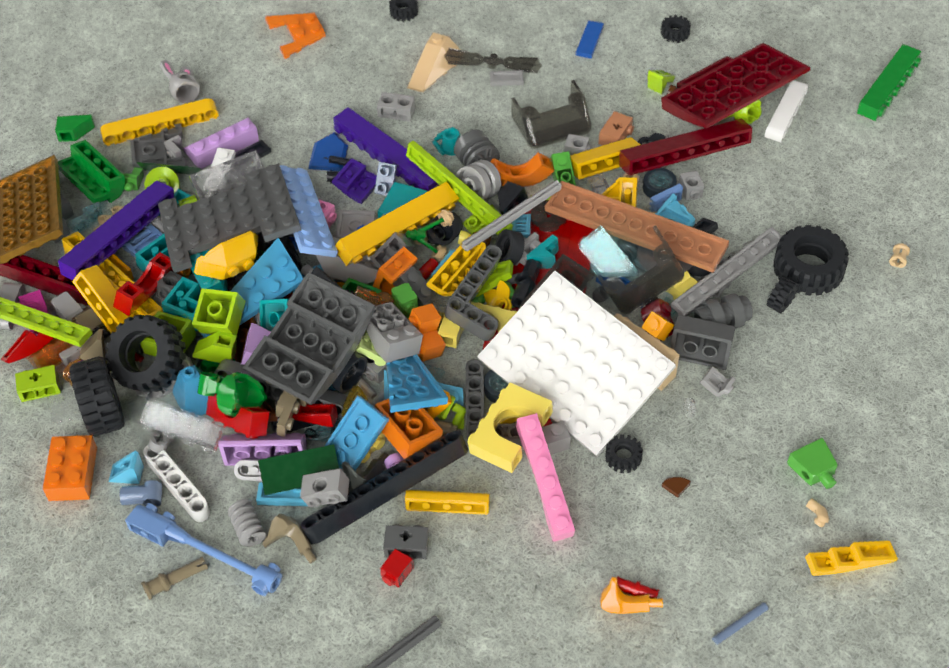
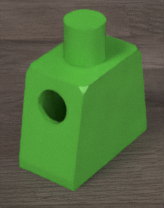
(814, 463)

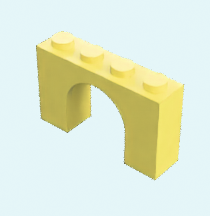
(452, 332)
(512, 403)

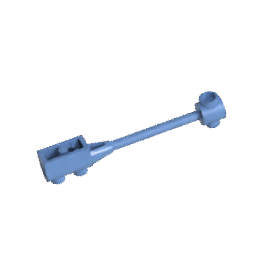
(161, 528)

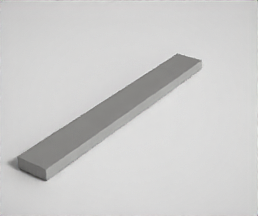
(726, 272)

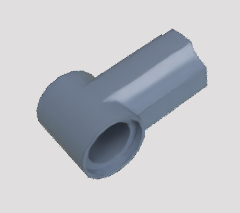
(142, 494)

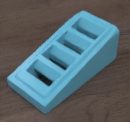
(525, 218)

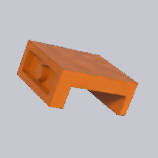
(393, 269)

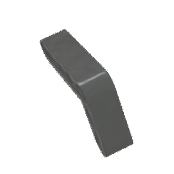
(463, 308)
(475, 395)

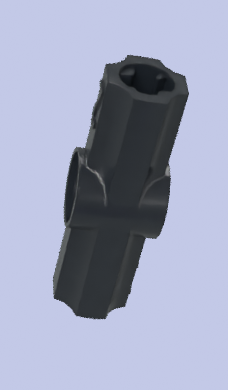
(525, 282)

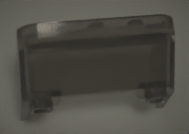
(553, 125)
(648, 285)

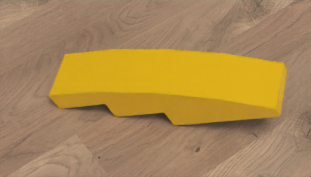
(851, 558)

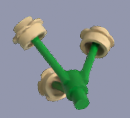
(420, 237)

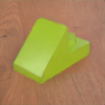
(658, 79)

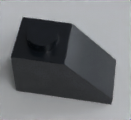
(510, 196)

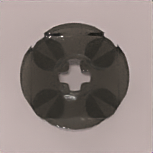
(545, 223)

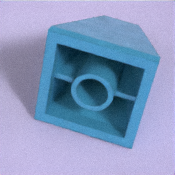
(186, 391)

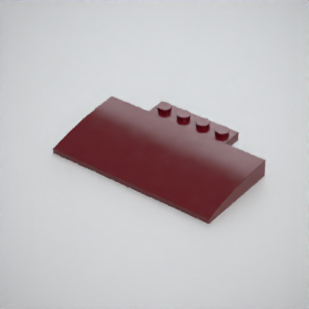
(731, 85)

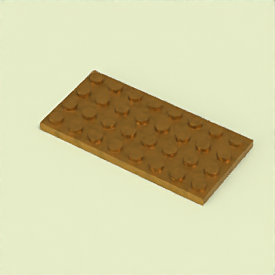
(30, 208)

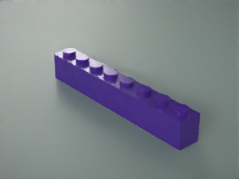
(381, 147)
(115, 231)

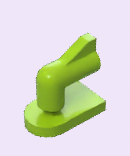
(458, 419)

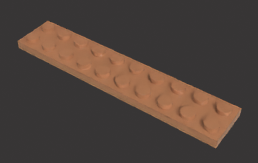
(637, 225)

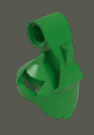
(232, 392)

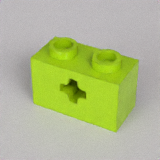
(37, 383)

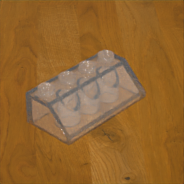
(182, 424)

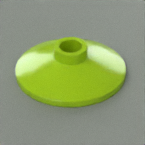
(162, 175)

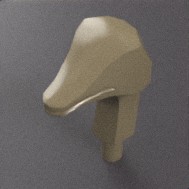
(286, 526)

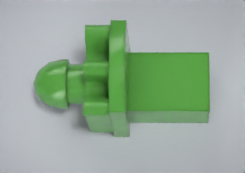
(133, 180)

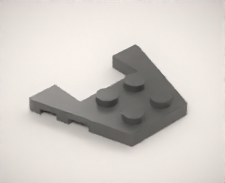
(152, 148)

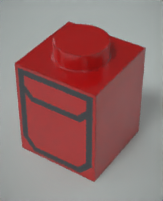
(396, 568)

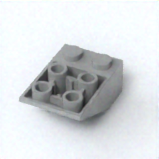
(393, 333)

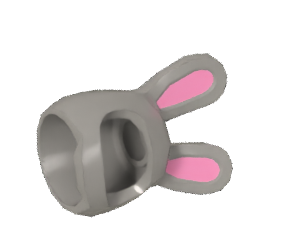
(182, 84)

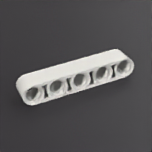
(786, 110)
(182, 488)

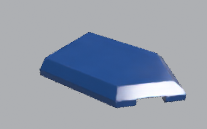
(328, 146)

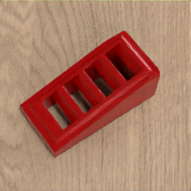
(318, 414)

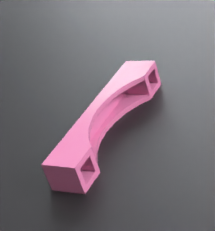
(547, 481)

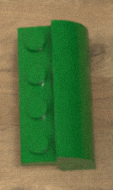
(92, 173)

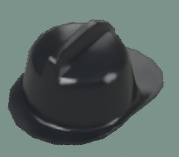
(444, 235)

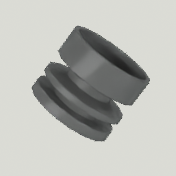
(474, 147)

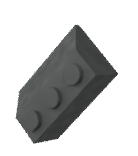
(702, 341)

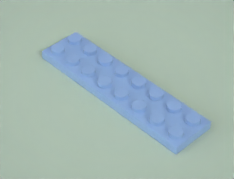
(314, 234)

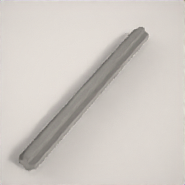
(511, 215)

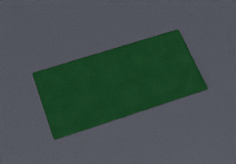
(177, 169)
(287, 470)

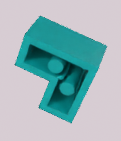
(182, 299)

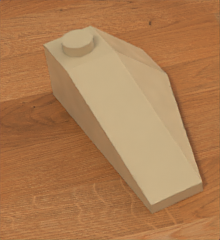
(432, 62)

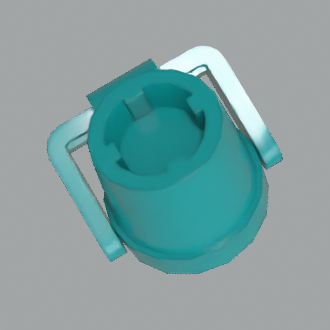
(449, 138)

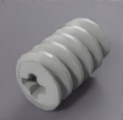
(246, 523)

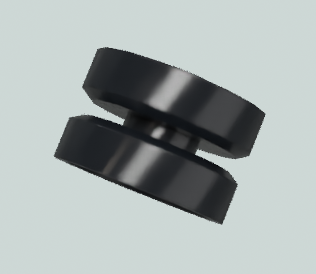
(351, 373)

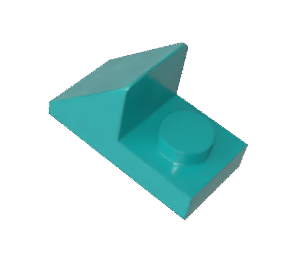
(545, 252)

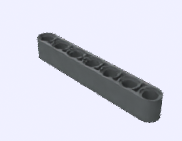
(272, 392)

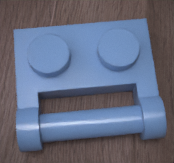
(142, 240)

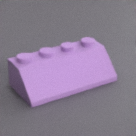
(233, 137)
(238, 447)

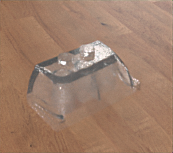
(225, 175)

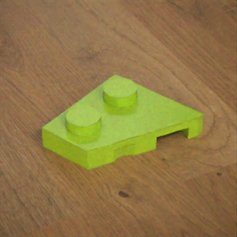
(501, 273)

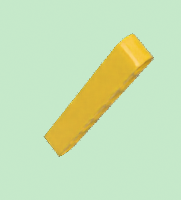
(153, 122)

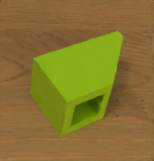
(216, 347)

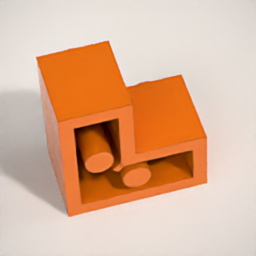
(426, 321)

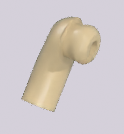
(820, 511)

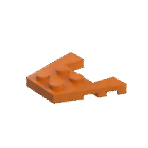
(303, 28)

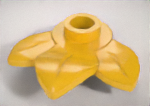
(499, 296)

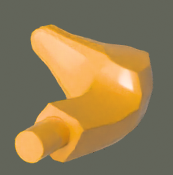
(616, 602)

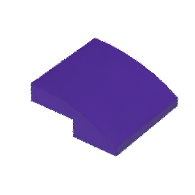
(355, 181)

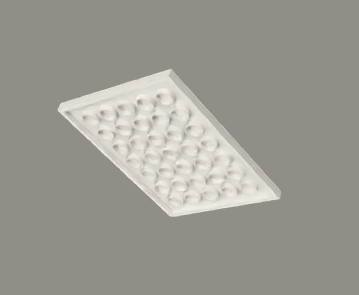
(579, 360)

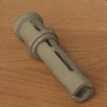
(163, 581)

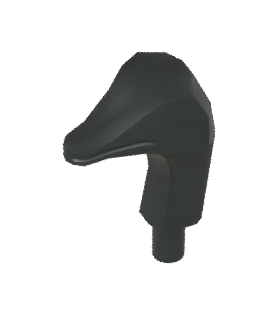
(375, 468)

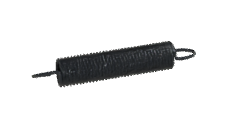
(338, 160)

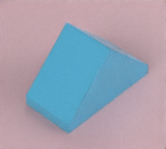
(127, 469)

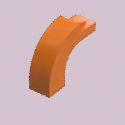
(526, 174)

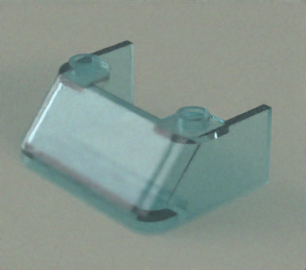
(606, 255)

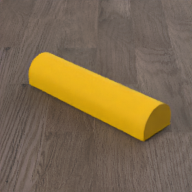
(447, 502)

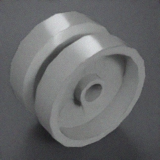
(481, 178)

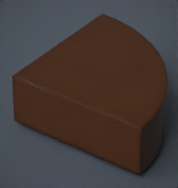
(676, 485)

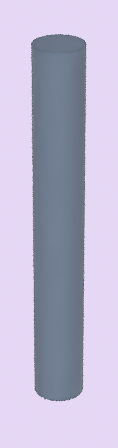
(740, 623)

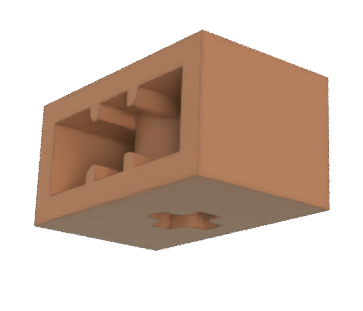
(616, 128)

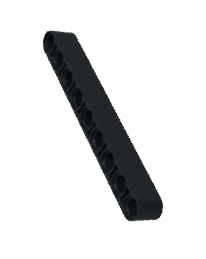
(385, 487)

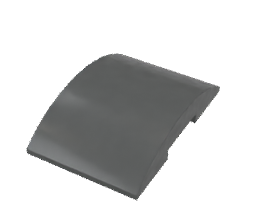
(311, 339)

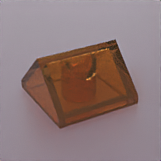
(48, 354)

